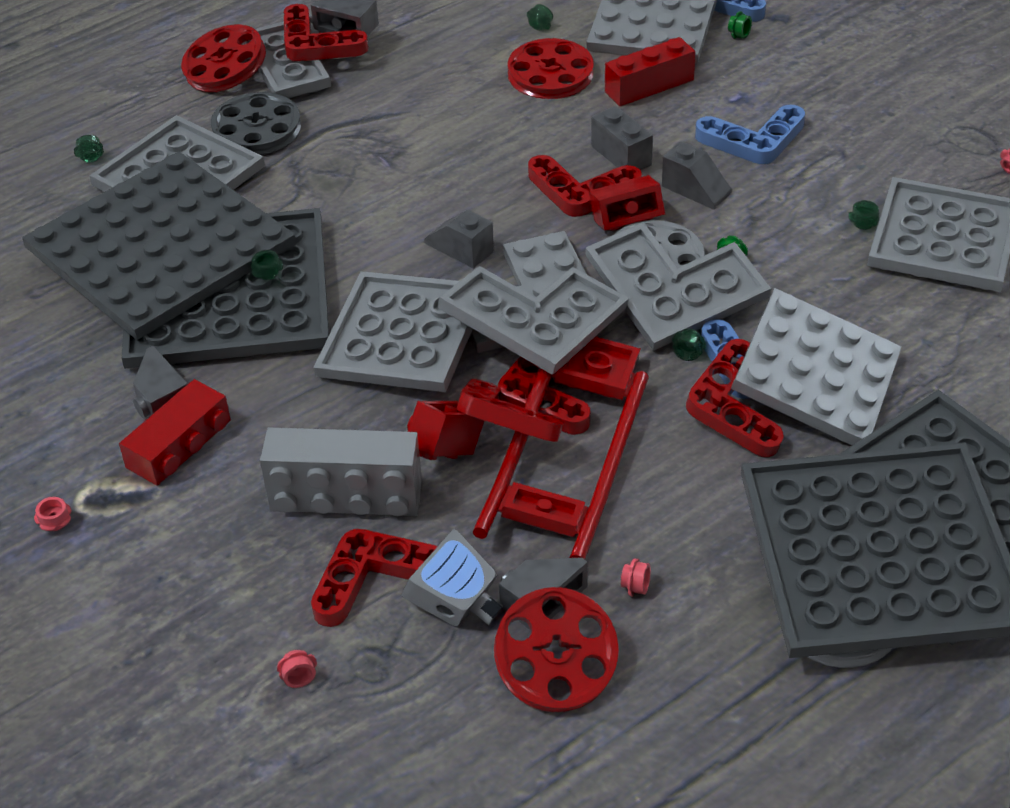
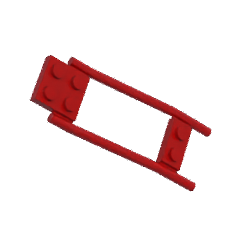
(600, 368)

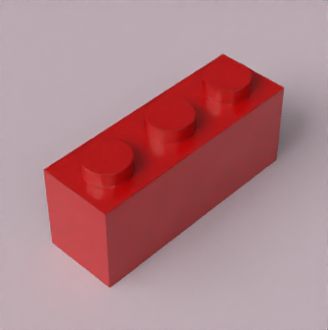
(649, 71)
(175, 432)

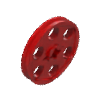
(223, 58)
(550, 68)
(545, 666)

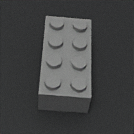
(342, 471)

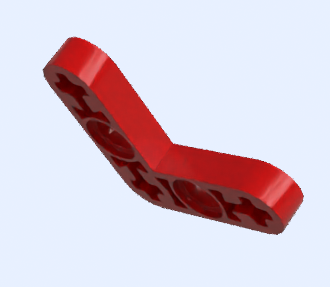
(304, 46)
(579, 192)
(517, 385)
(720, 396)
(482, 402)
(368, 558)

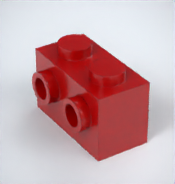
(627, 202)
(444, 430)

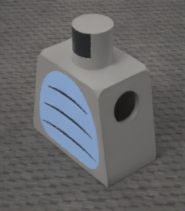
(454, 583)

